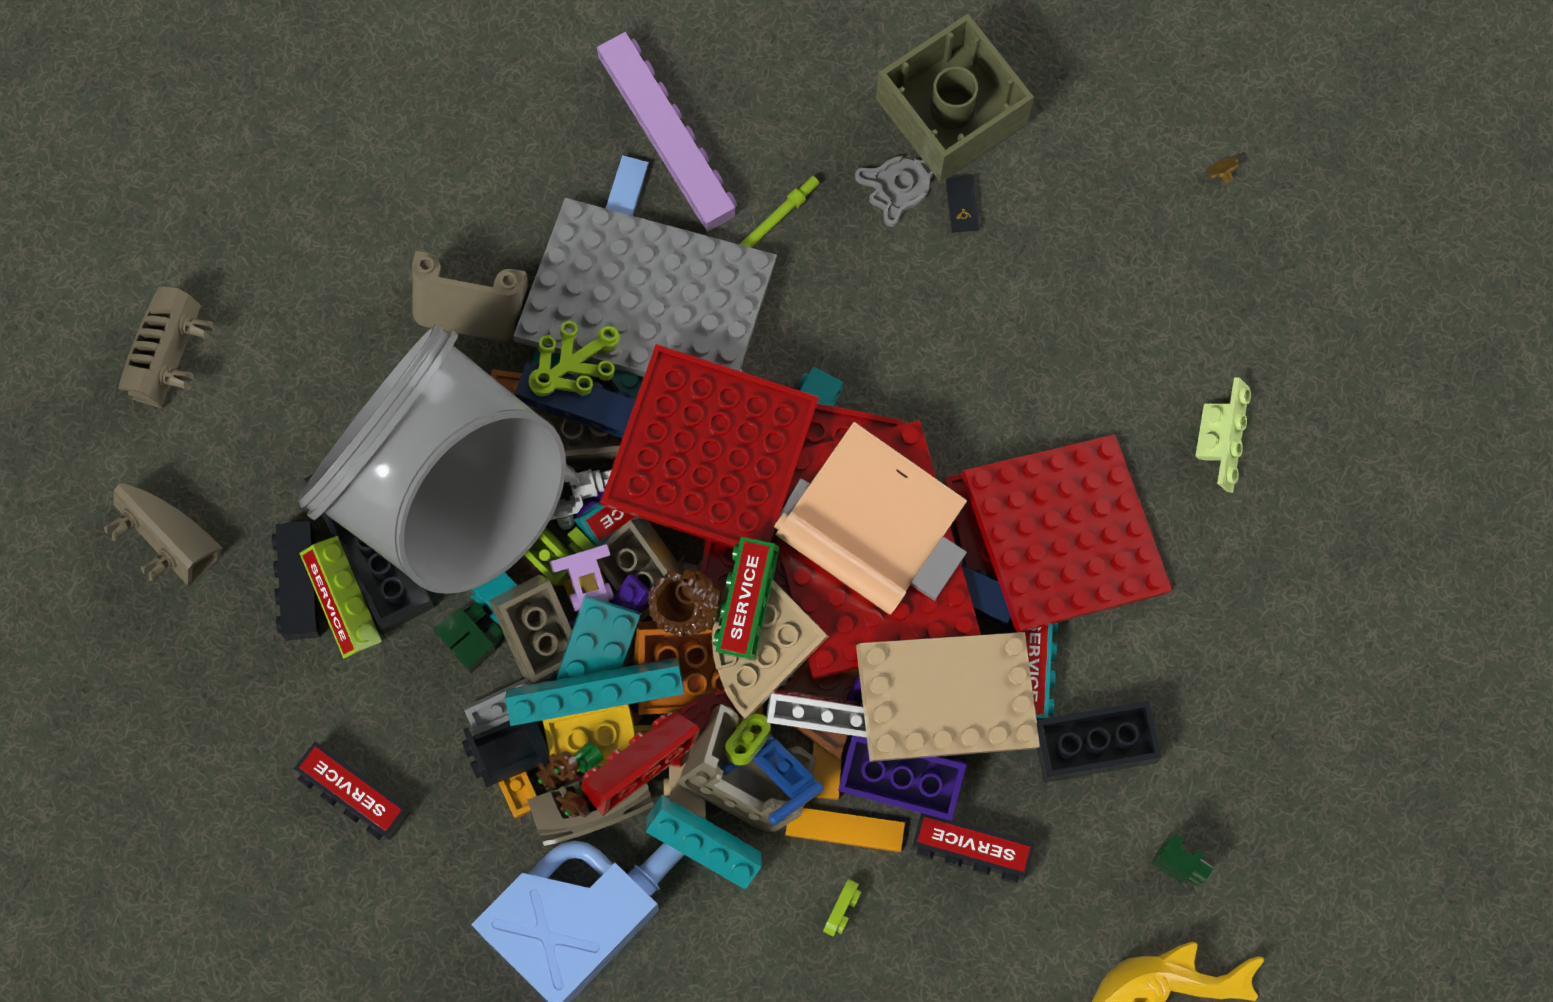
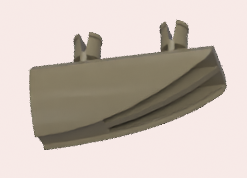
(169, 531)

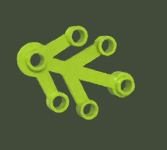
(571, 362)

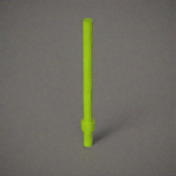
(795, 199)

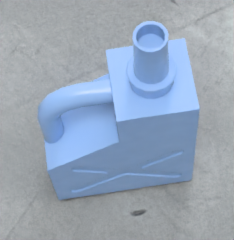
(569, 932)

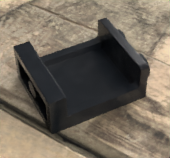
(505, 751)

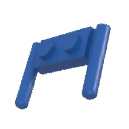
(786, 773)

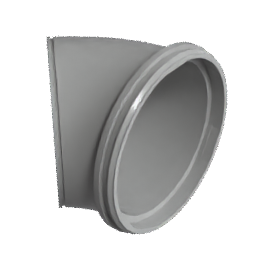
(442, 471)

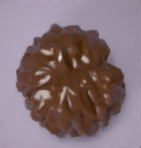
(684, 602)

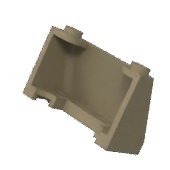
(467, 306)
(747, 789)

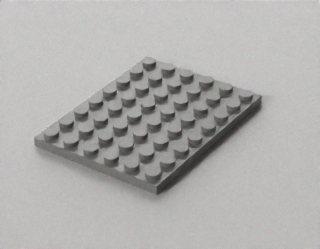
(646, 284)

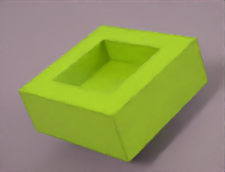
(578, 541)

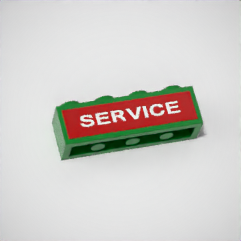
(747, 598)

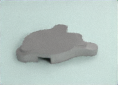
(897, 186)

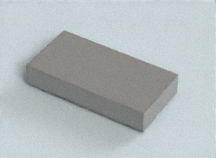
(938, 568)

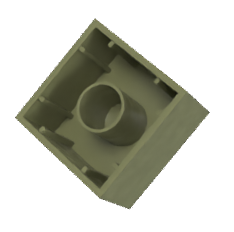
(954, 97)

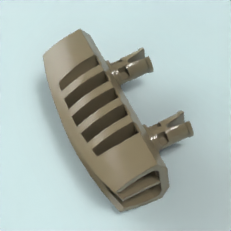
(160, 346)
(556, 826)

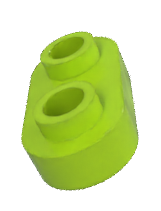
(746, 741)
(848, 897)

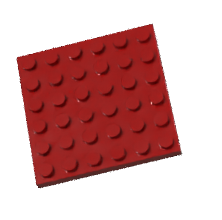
(709, 449)
(1065, 533)

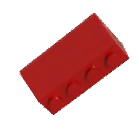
(639, 762)

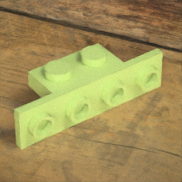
(1222, 433)

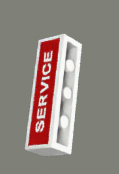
(816, 713)

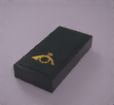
(962, 204)

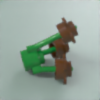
(564, 767)

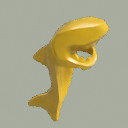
(1155, 976)

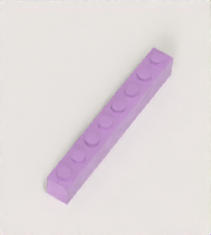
(666, 131)

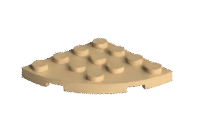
(784, 645)

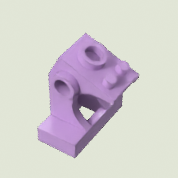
(583, 564)

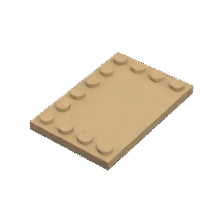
(947, 696)

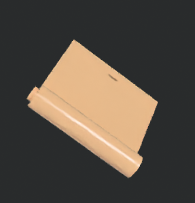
(870, 518)

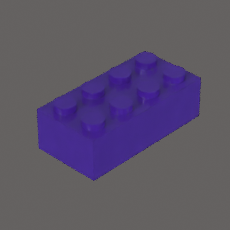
(915, 784)

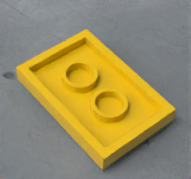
(605, 728)

